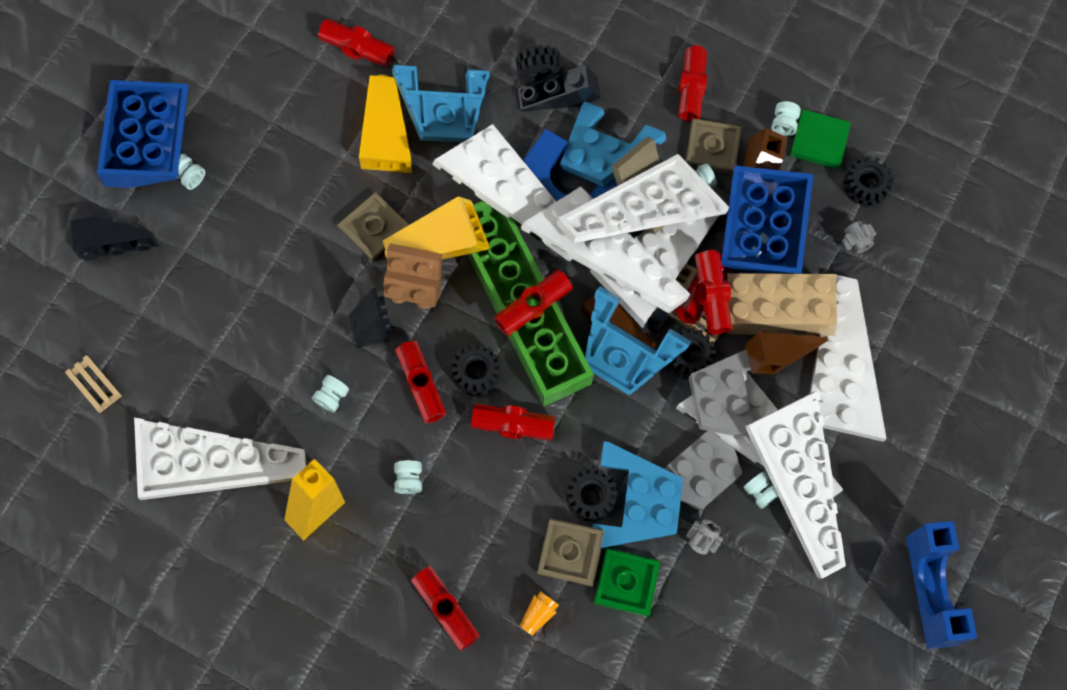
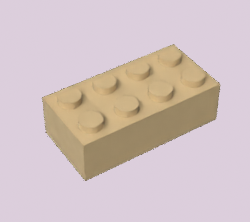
(783, 303)

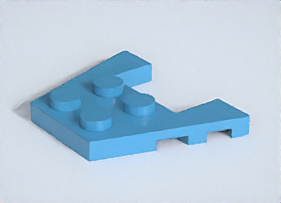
(442, 114)
(592, 152)
(621, 357)
(650, 501)

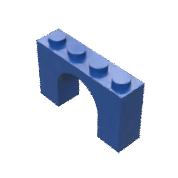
(544, 159)
(928, 555)

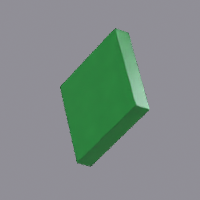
(820, 139)
(627, 582)

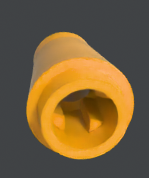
(538, 613)

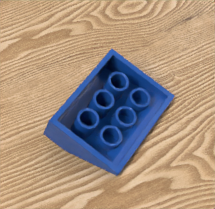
(142, 133)
(770, 204)

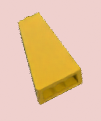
(383, 133)
(447, 231)
(312, 499)

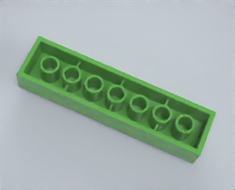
(543, 343)

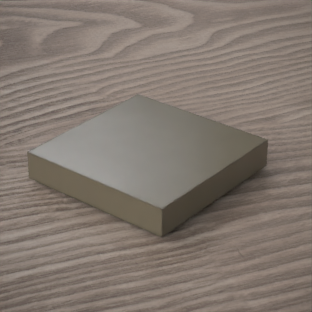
(714, 145)
(636, 161)
(371, 225)
(571, 552)

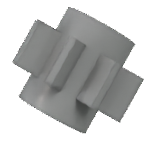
(859, 237)
(705, 536)

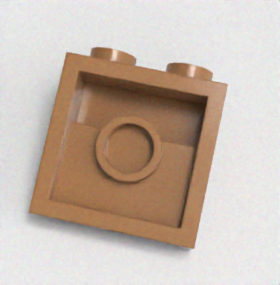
(413, 276)

